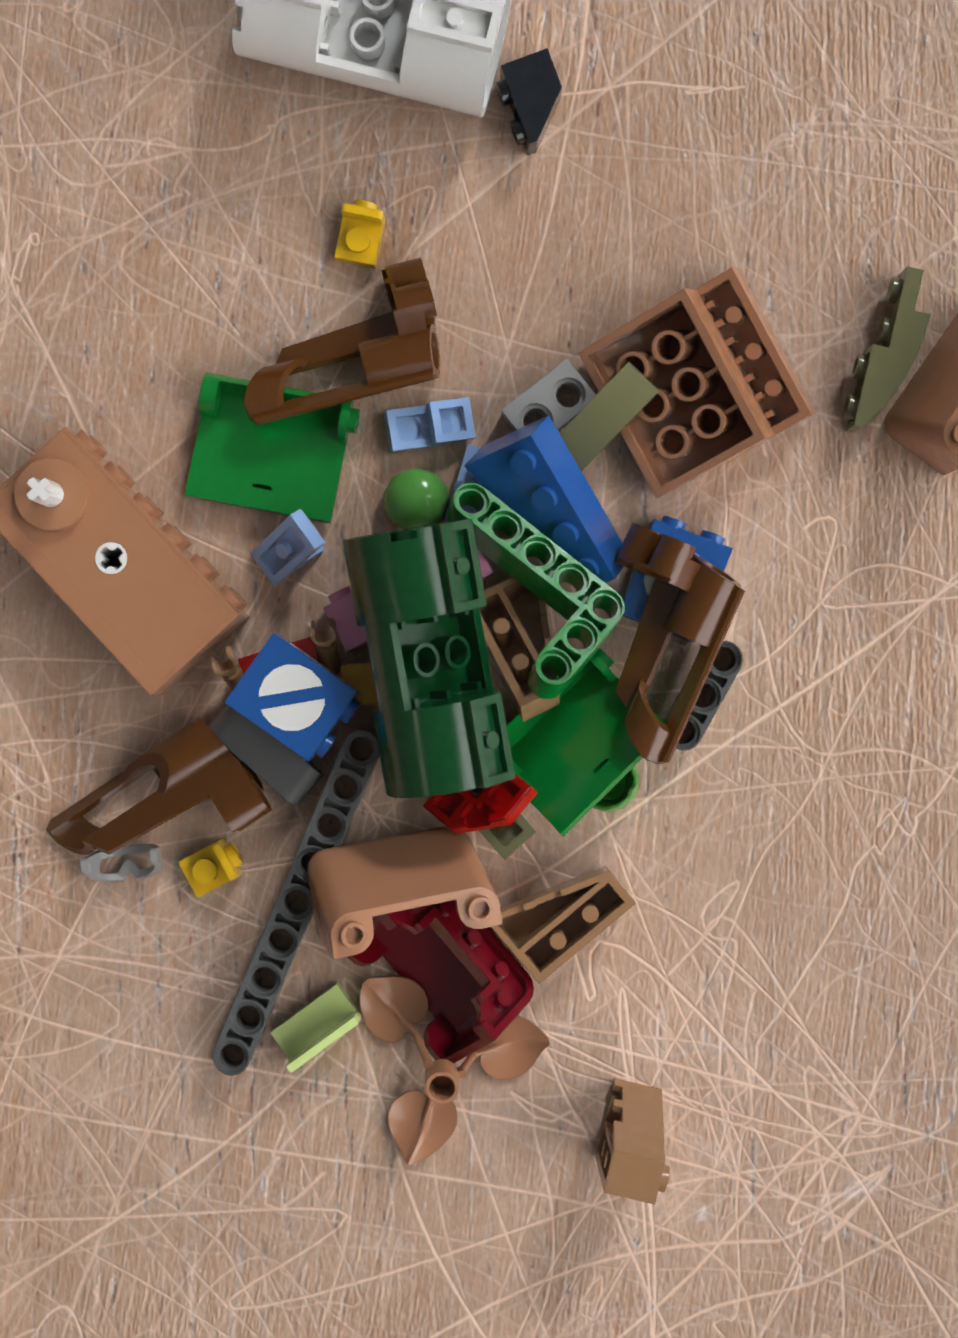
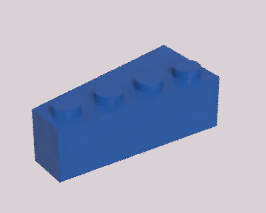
(545, 486)

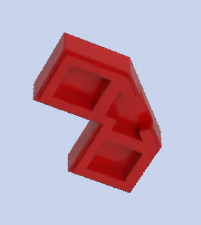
(492, 808)

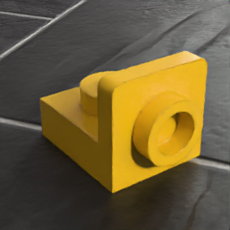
(360, 234)
(212, 866)

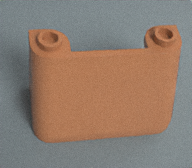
(927, 409)
(392, 876)

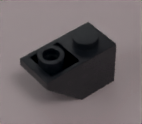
(533, 94)

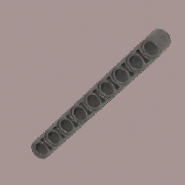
(285, 917)

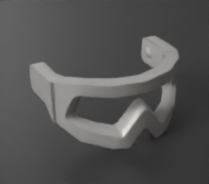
(91, 864)

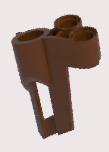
(394, 350)
(687, 600)
(190, 770)

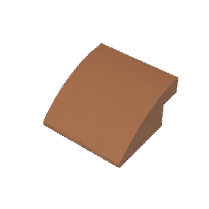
(716, 378)

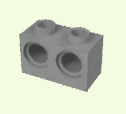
(542, 398)

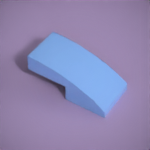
(429, 425)

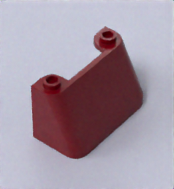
(465, 972)

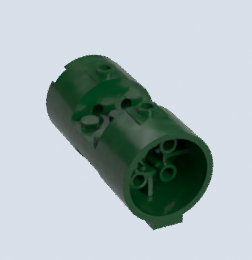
(437, 708)

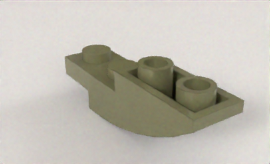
(886, 366)

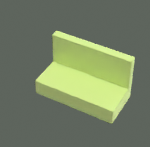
(316, 1026)

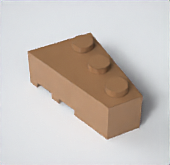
(514, 637)
(562, 920)
(632, 1143)

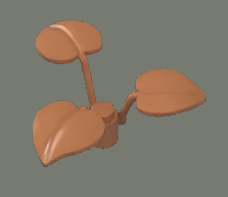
(427, 1120)

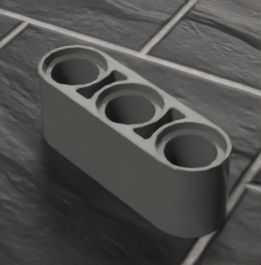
(719, 684)
(266, 756)

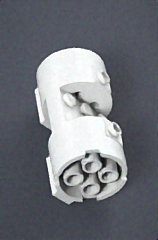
(407, 48)

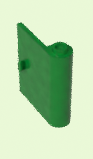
(291, 455)
(576, 747)

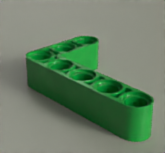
(544, 583)

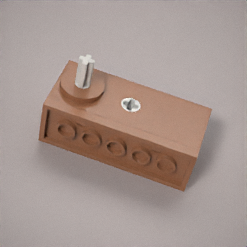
(71, 522)

